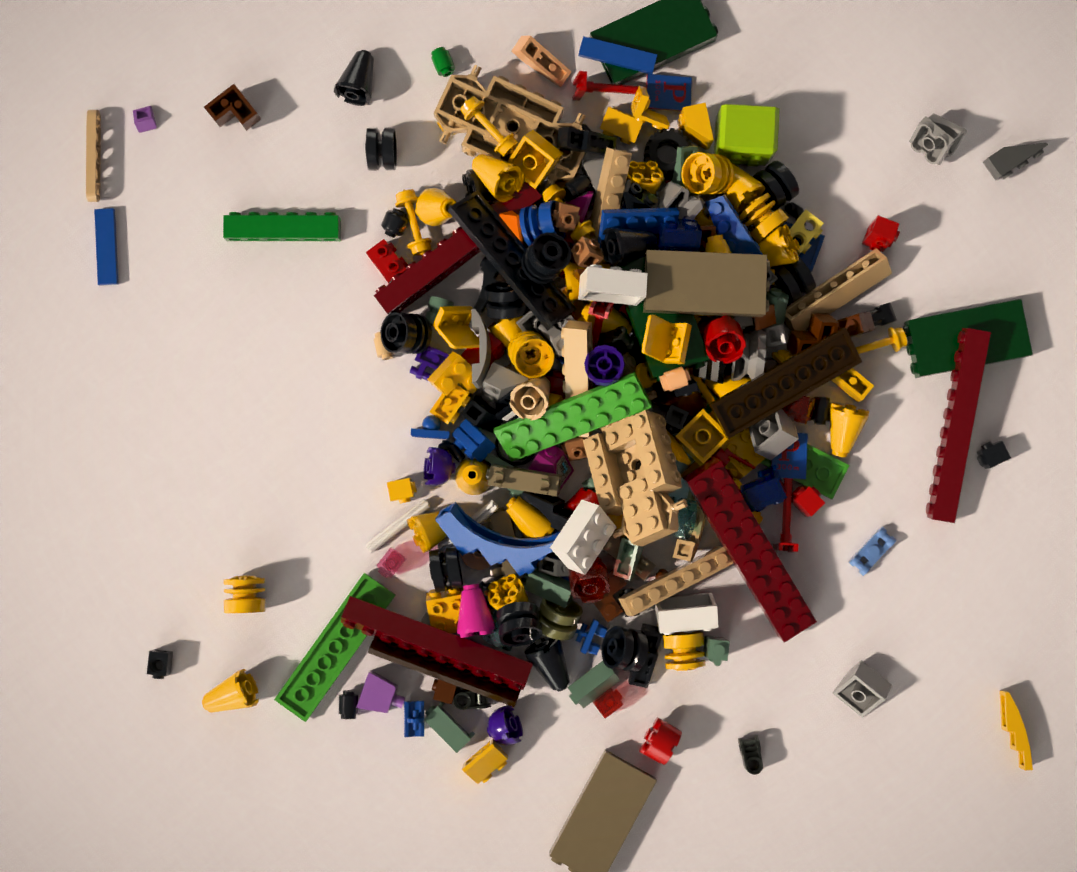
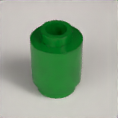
(442, 62)

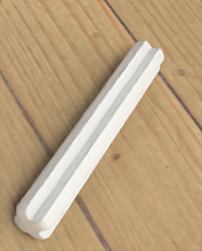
(479, 517)
(397, 526)

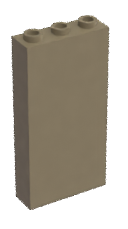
(706, 283)
(602, 815)

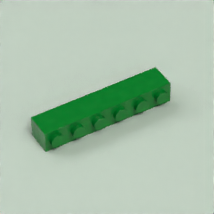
(282, 227)

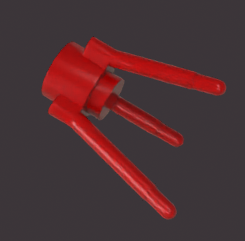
(723, 455)

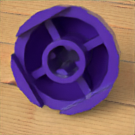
(604, 365)
(438, 466)
(504, 727)

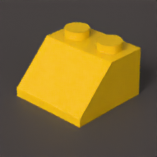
(696, 125)
(535, 158)
(485, 762)

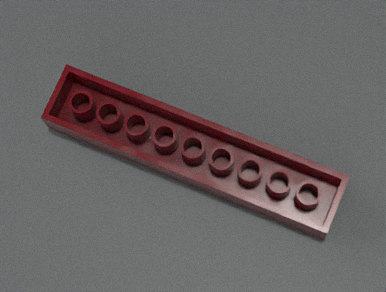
(444, 259)
(749, 549)

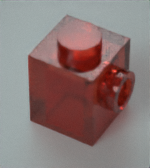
(608, 702)

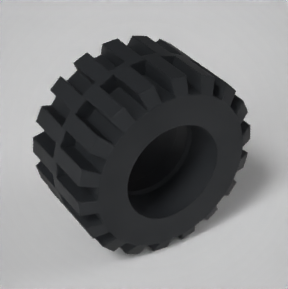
(661, 139)

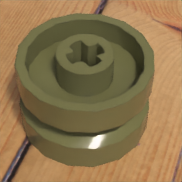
(558, 621)

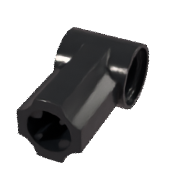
(883, 314)

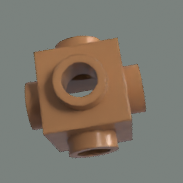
(565, 216)
(587, 252)
(574, 448)

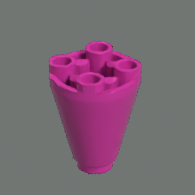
(474, 613)

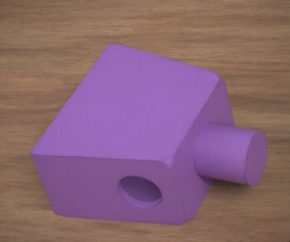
(379, 694)

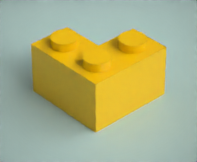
(450, 373)

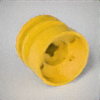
(707, 173)
(762, 217)
(534, 363)
(244, 595)
(684, 650)

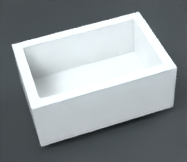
(613, 285)
(583, 537)
(687, 613)

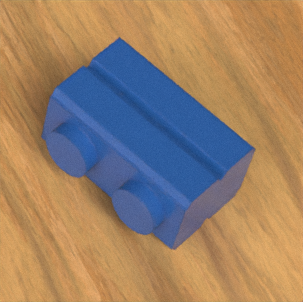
(473, 440)

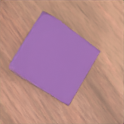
(144, 119)

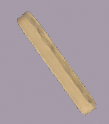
(93, 155)

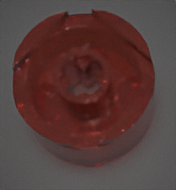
(801, 409)
(591, 586)

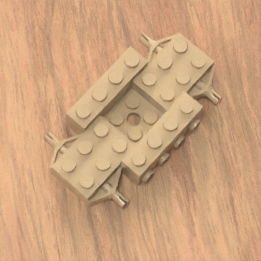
(502, 106)
(636, 493)

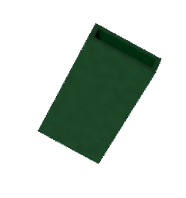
(660, 28)
(935, 337)
(696, 352)

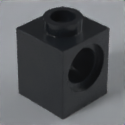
(165, 657)

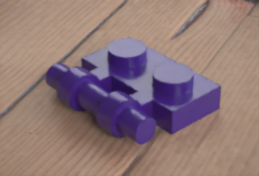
(432, 358)

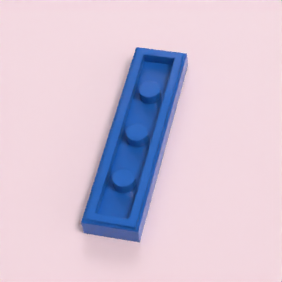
(617, 55)
(106, 246)

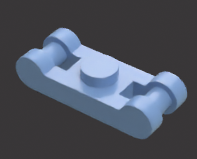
(872, 551)

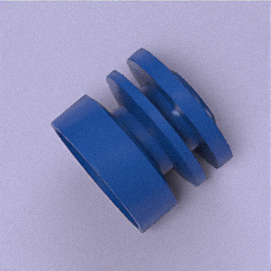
(537, 220)

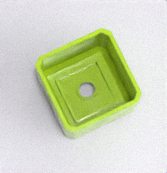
(747, 134)

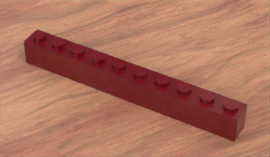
(958, 424)
(436, 643)

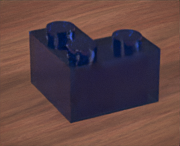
(680, 235)
(765, 490)

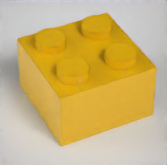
(701, 437)

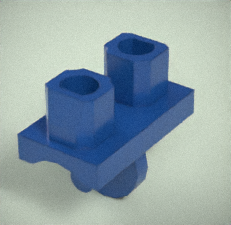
(588, 645)
(413, 718)

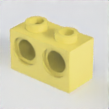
(798, 230)

